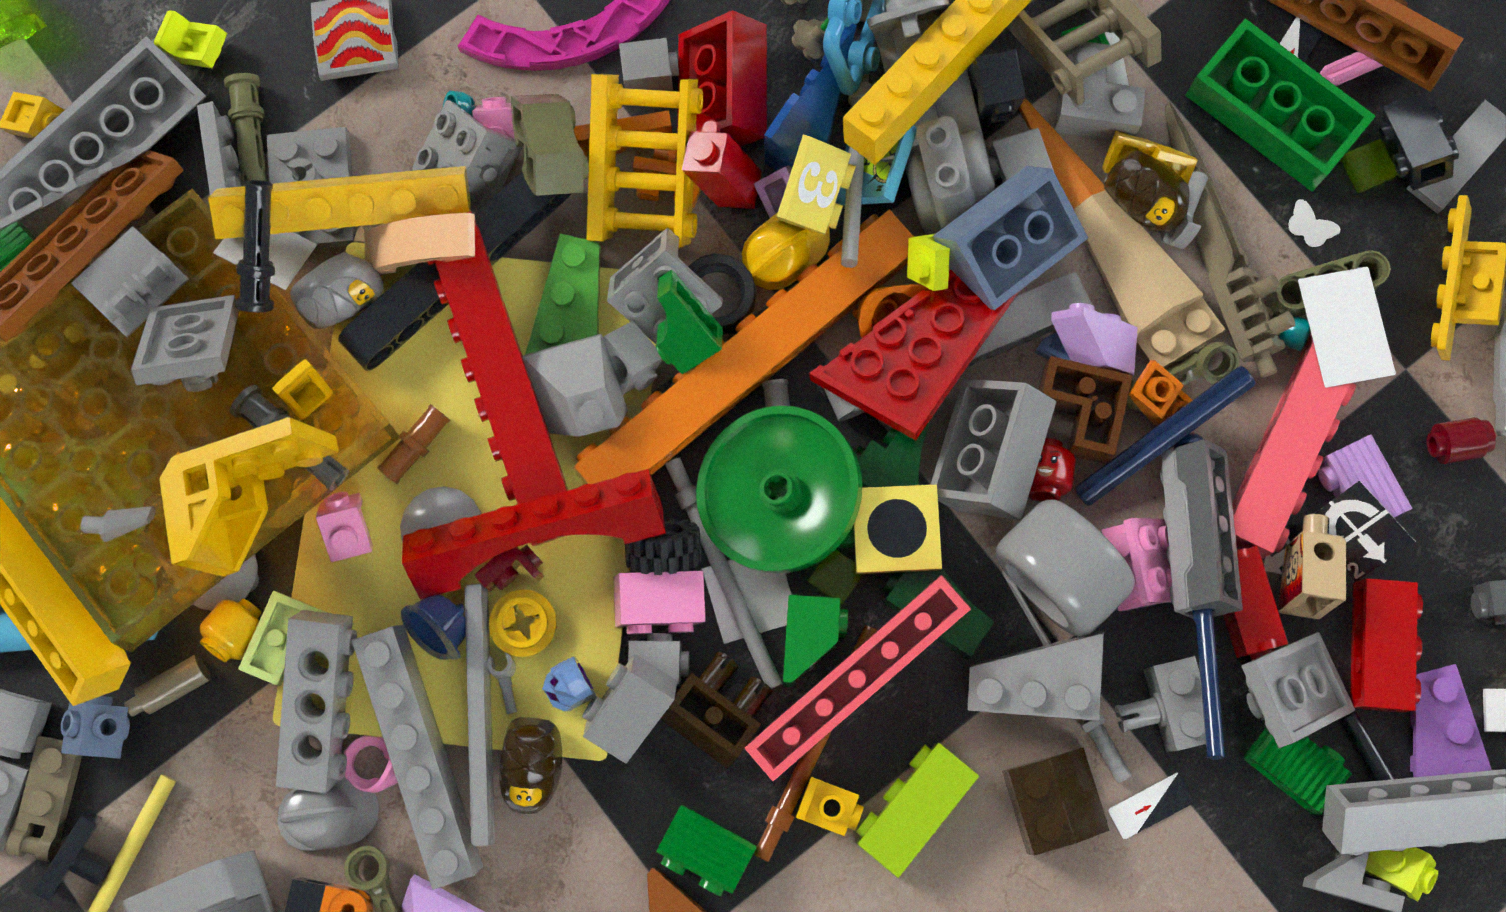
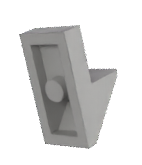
(1344, 879)

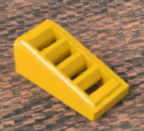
(302, 389)

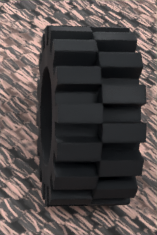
(666, 552)

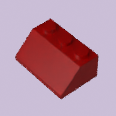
(731, 70)

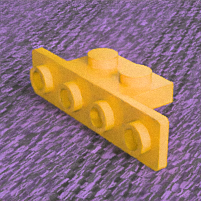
(1473, 281)

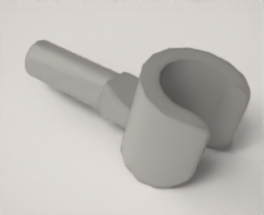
(505, 682)

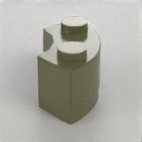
(551, 151)

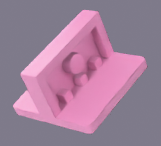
(1144, 548)

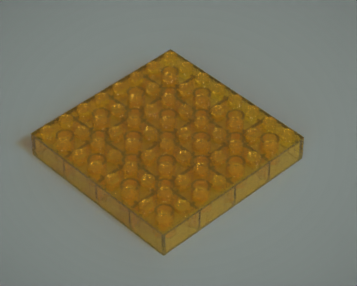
(96, 442)

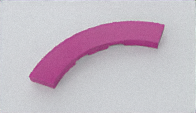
(563, 44)

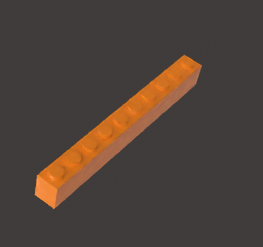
(750, 356)

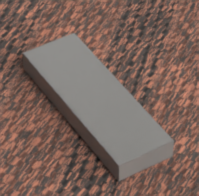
(1475, 143)

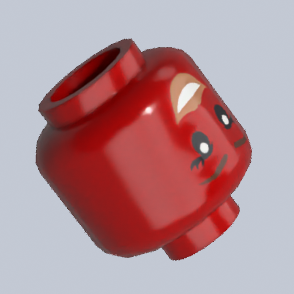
(1053, 473)

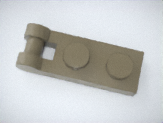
(45, 800)

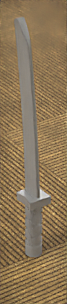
(1095, 728)

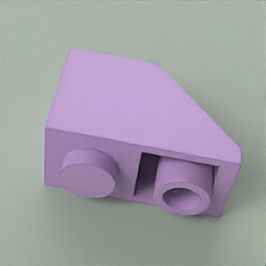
(1096, 338)

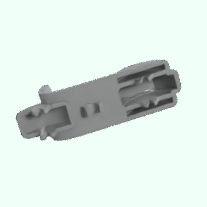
(948, 156)

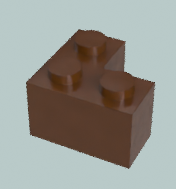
(1095, 400)

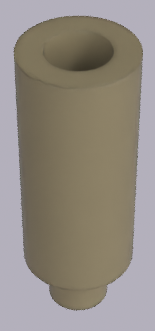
(169, 686)

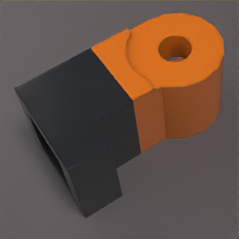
(321, 896)

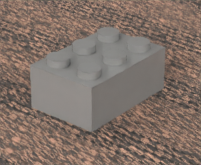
(992, 447)

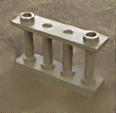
(1136, 35)

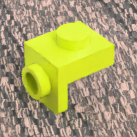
(190, 41)
(928, 262)
(1406, 870)

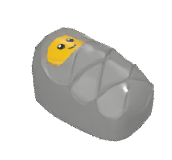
(336, 290)

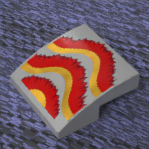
(353, 37)

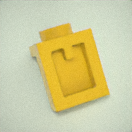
(28, 115)

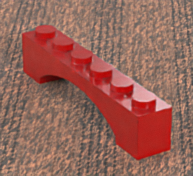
(614, 507)

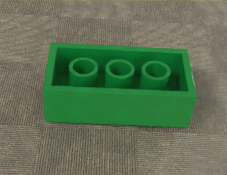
(1279, 105)

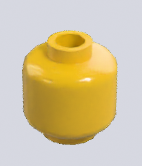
(229, 629)

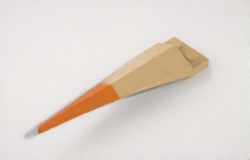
(1137, 272)

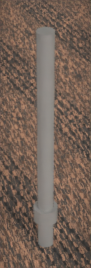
(853, 196)
(687, 501)

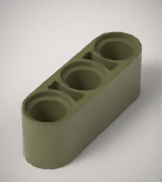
(1375, 261)

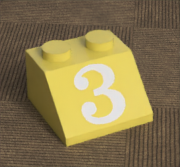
(815, 185)

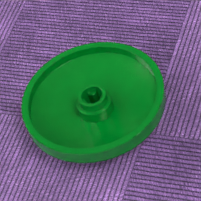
(779, 489)

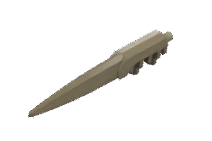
(1229, 269)

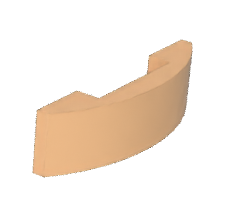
(420, 240)

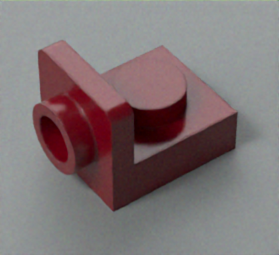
(502, 568)

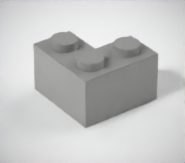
(1105, 106)

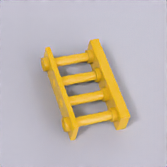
(607, 137)

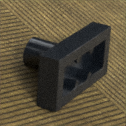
(74, 858)

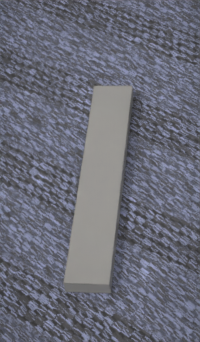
(479, 716)

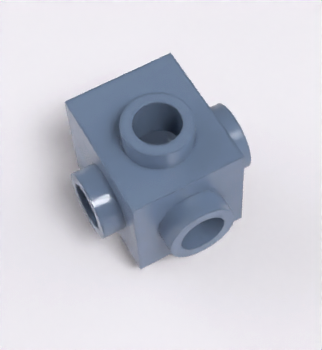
(95, 728)

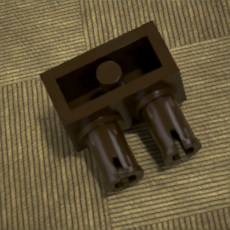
(711, 719)

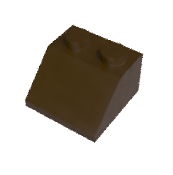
(1055, 801)

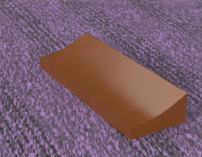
(1383, 33)

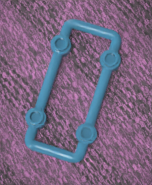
(862, 54)

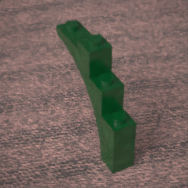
(900, 467)

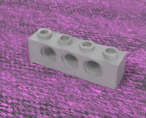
(298, 762)

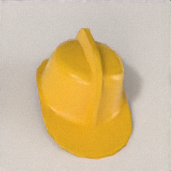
(781, 252)

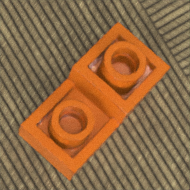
(1158, 393)

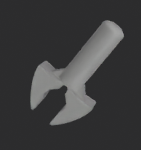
(1187, 230)

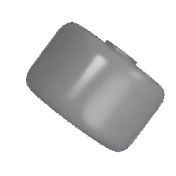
(1065, 567)

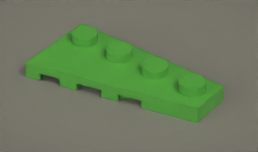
(569, 296)

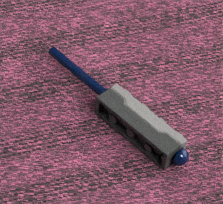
(1202, 557)

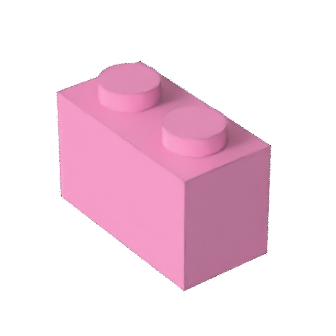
(659, 601)

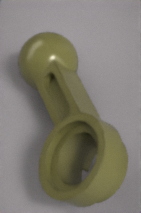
(1197, 367)
(378, 887)

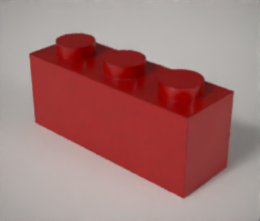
(1385, 645)

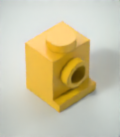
(813, 801)

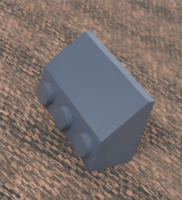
(1012, 235)

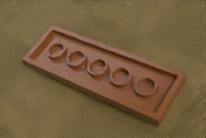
(78, 236)

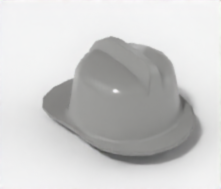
(327, 819)

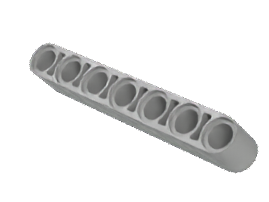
(1023, 321)

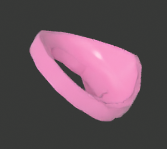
(375, 784)

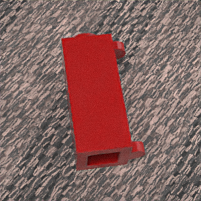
(721, 168)
(1258, 626)

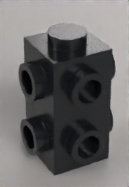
(1418, 141)

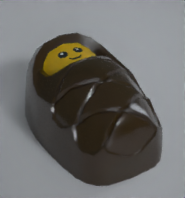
(1148, 191)
(530, 764)

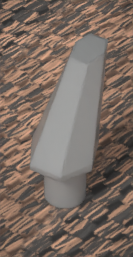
(117, 522)

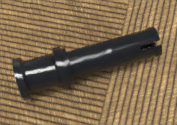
(255, 267)

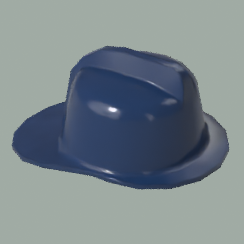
(436, 626)

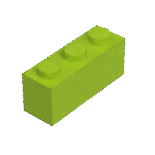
(915, 808)

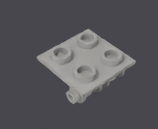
(129, 281)

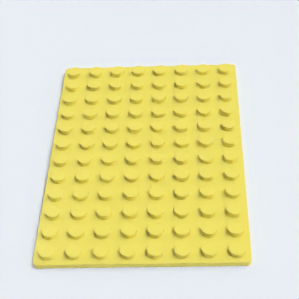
(375, 584)

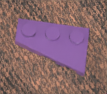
(1445, 727)

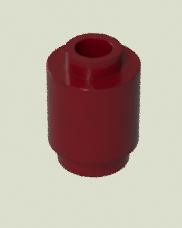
(1461, 440)

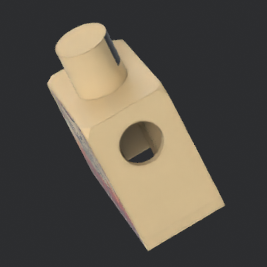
(1313, 571)

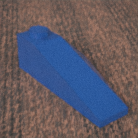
(806, 114)

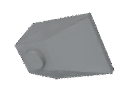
(577, 387)

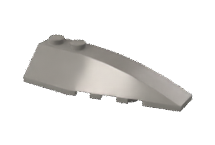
(99, 131)

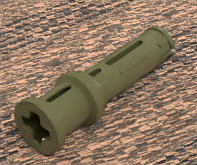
(246, 117)

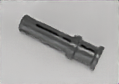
(260, 412)

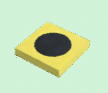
(898, 530)

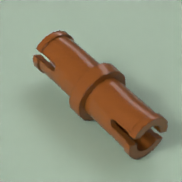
(413, 444)

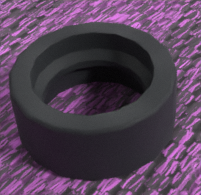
(736, 269)

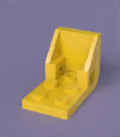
(202, 517)

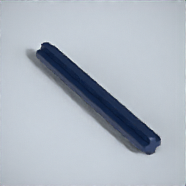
(1165, 435)

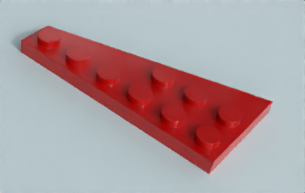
(912, 356)

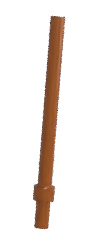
(780, 817)

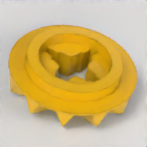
(504, 616)

